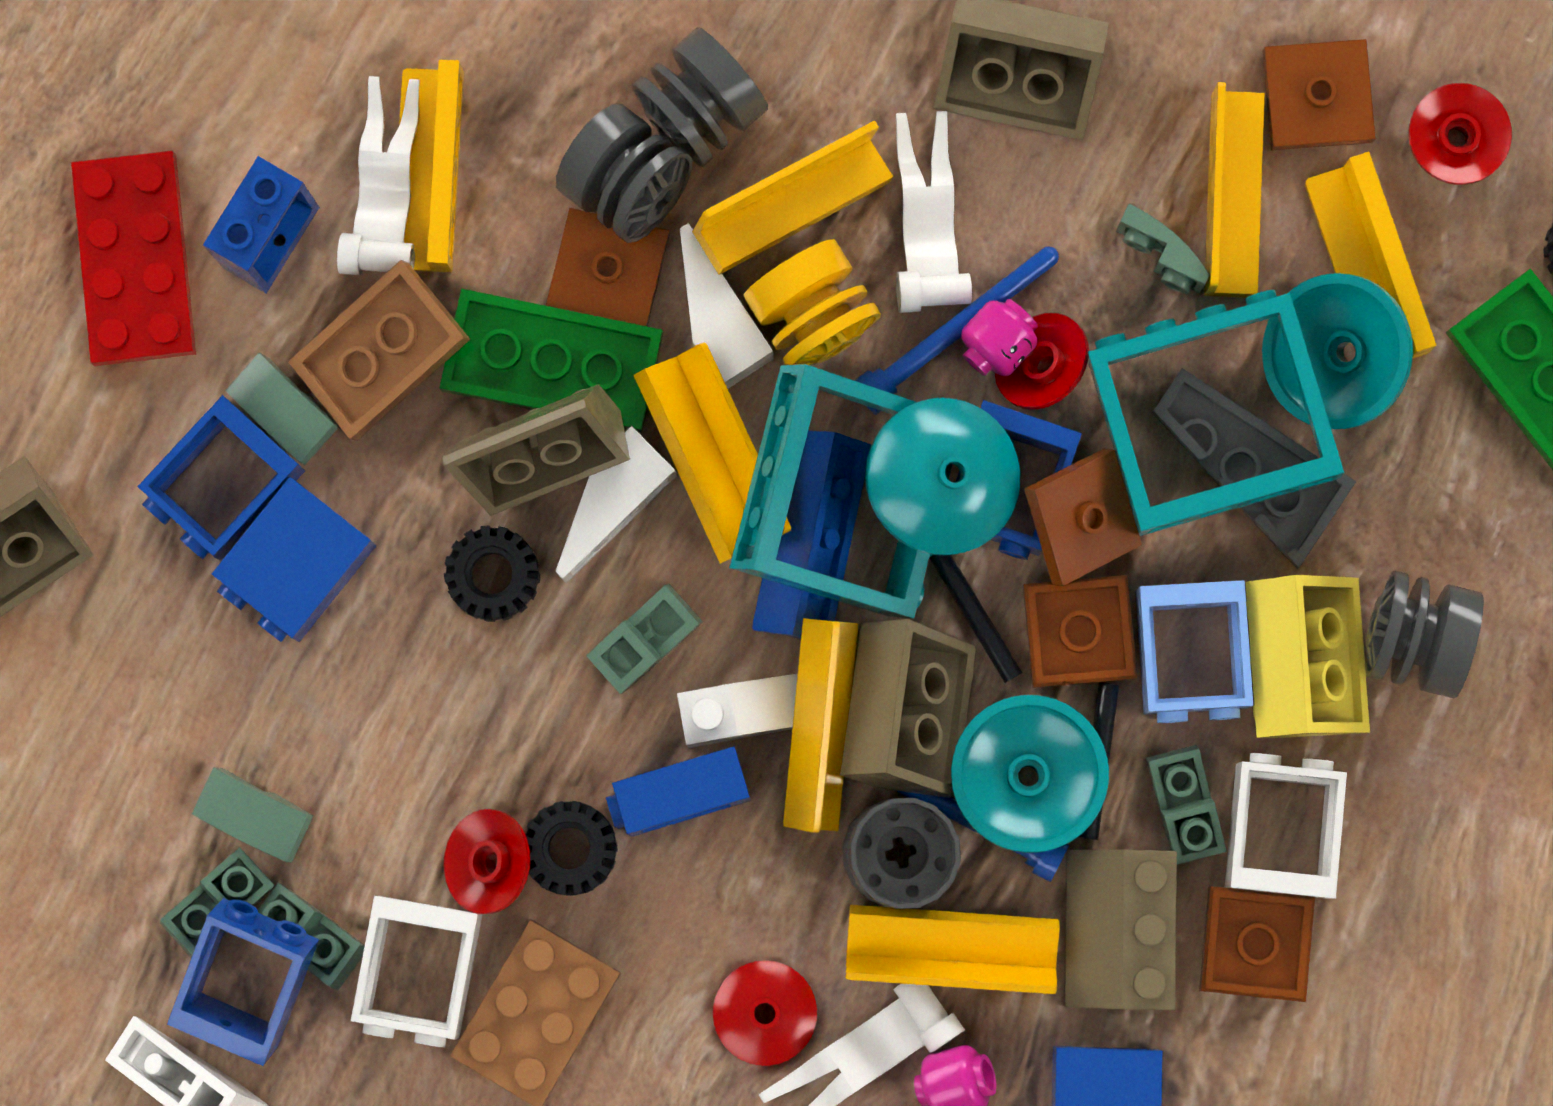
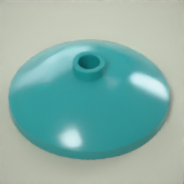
(1332, 314)
(910, 482)
(1036, 735)

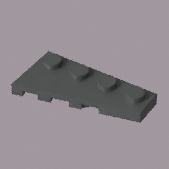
(1240, 446)

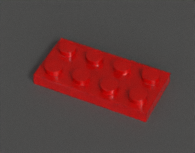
(133, 258)

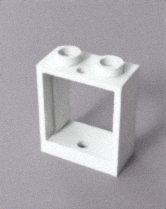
(1312, 773)
(384, 1023)

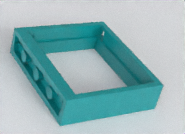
(773, 488)
(1241, 493)

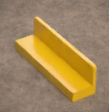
(434, 164)
(1234, 193)
(792, 199)
(1365, 239)
(703, 440)
(820, 725)
(952, 949)

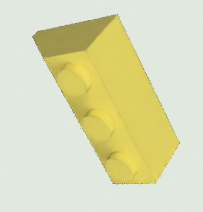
(1307, 656)

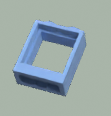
(1189, 596)

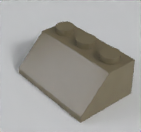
(1021, 66)
(540, 450)
(35, 536)
(907, 707)
(1120, 929)

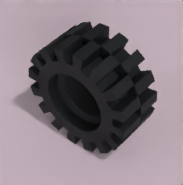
(482, 543)
(601, 855)

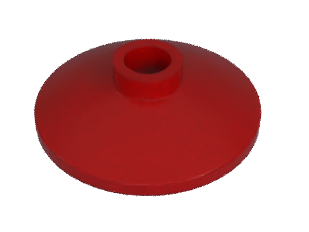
(1474, 114)
(1063, 347)
(472, 858)
(793, 1007)

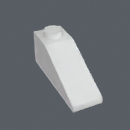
(720, 317)
(613, 501)
(738, 710)
(173, 1072)

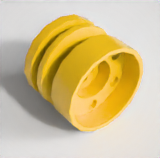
(815, 310)

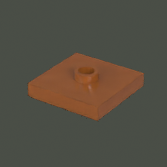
(1318, 94)
(605, 274)
(1083, 517)
(1080, 632)
(1257, 944)

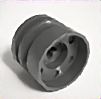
(700, 96)
(623, 173)
(1423, 634)
(925, 871)

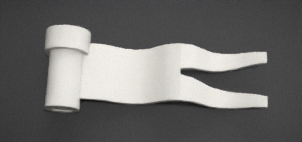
(383, 190)
(928, 226)
(875, 1046)

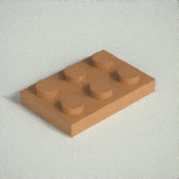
(379, 350)
(535, 1014)

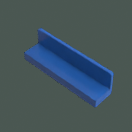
(821, 531)

